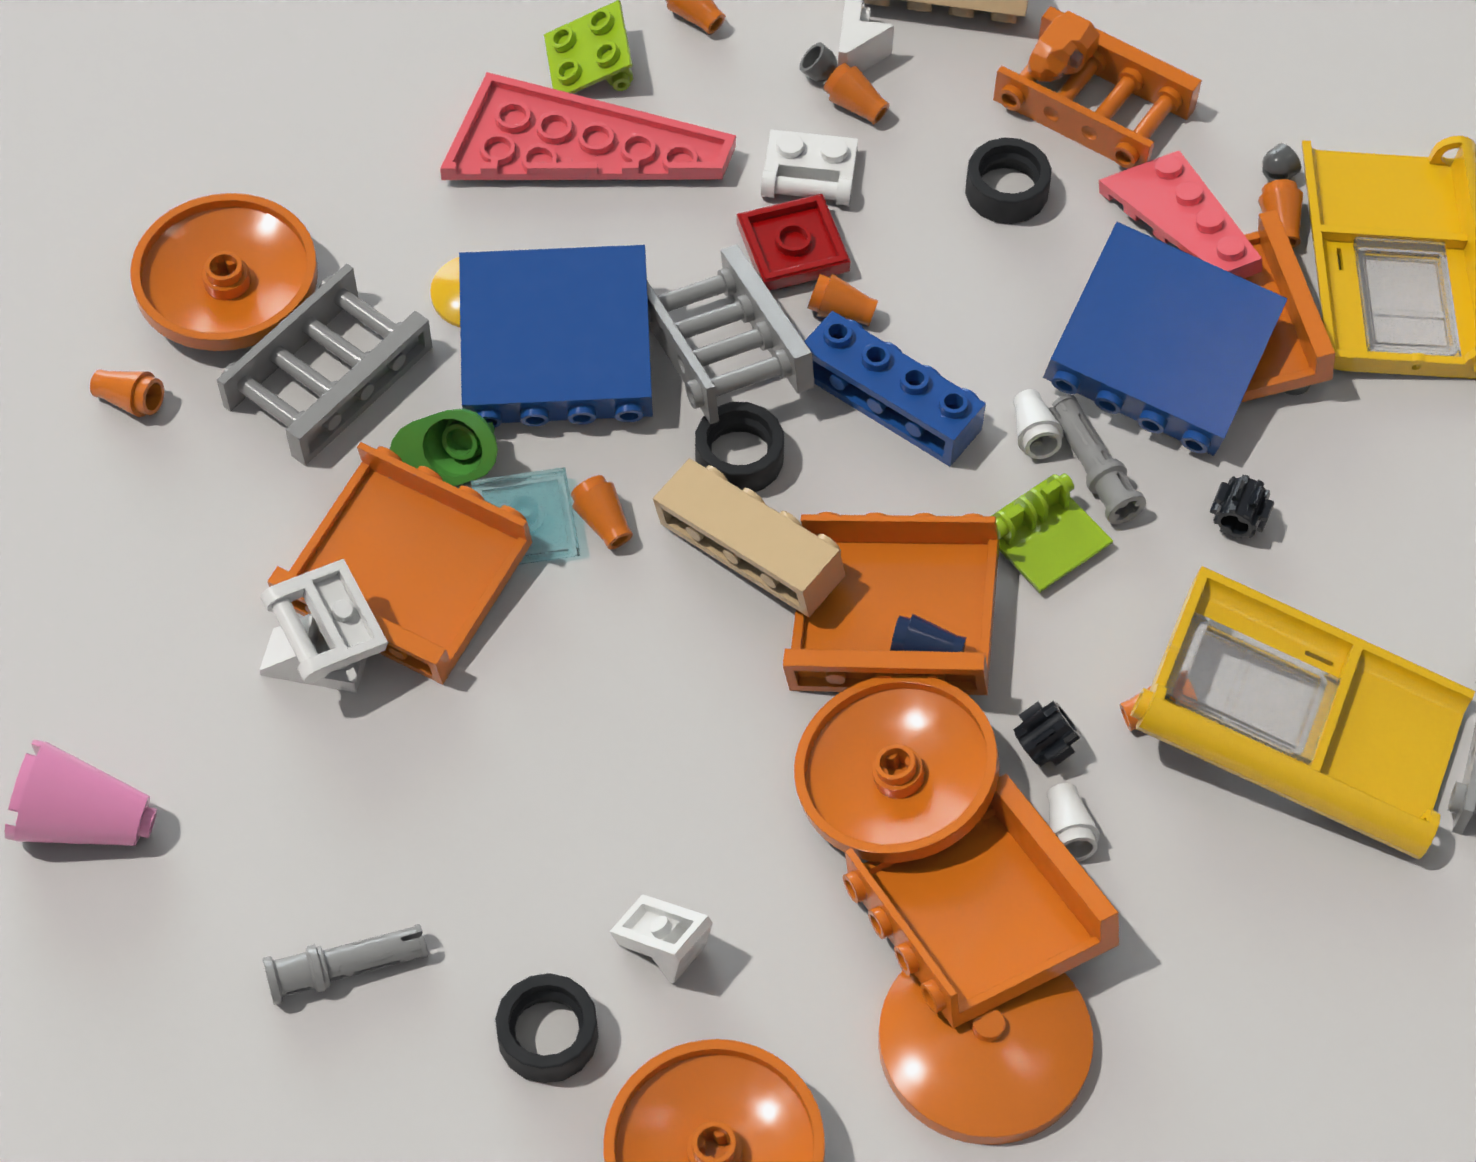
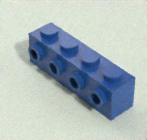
(894, 388)

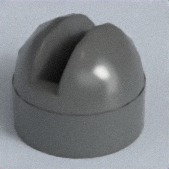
(818, 62)
(1281, 163)

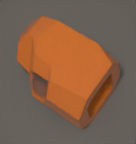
(1063, 48)

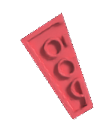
(1182, 212)

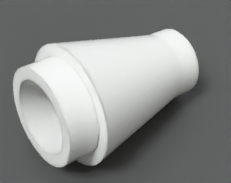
(1037, 428)
(1072, 821)

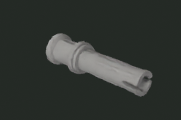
(1104, 474)
(319, 967)

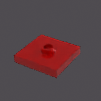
(793, 242)

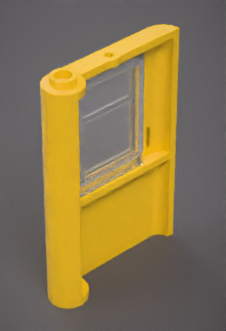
(1403, 258)
(1306, 711)

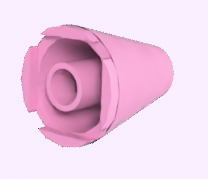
(75, 803)

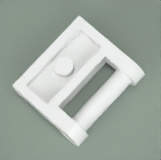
(809, 165)
(339, 613)

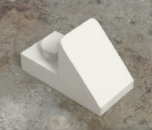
(863, 41)
(282, 662)
(665, 933)

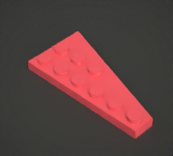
(554, 135)

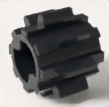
(1242, 507)
(1046, 733)

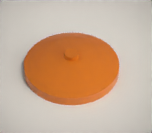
(223, 271)
(897, 768)
(994, 1074)
(714, 1106)

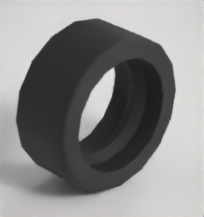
(1010, 154)
(743, 418)
(538, 990)

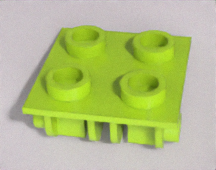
(590, 51)
(1048, 532)

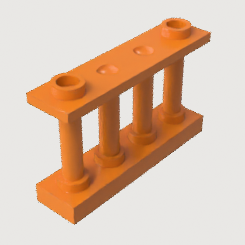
(1131, 73)

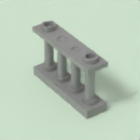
(752, 304)
(339, 400)

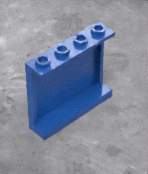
(555, 335)
(1165, 339)

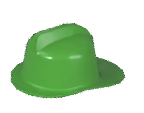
(451, 443)

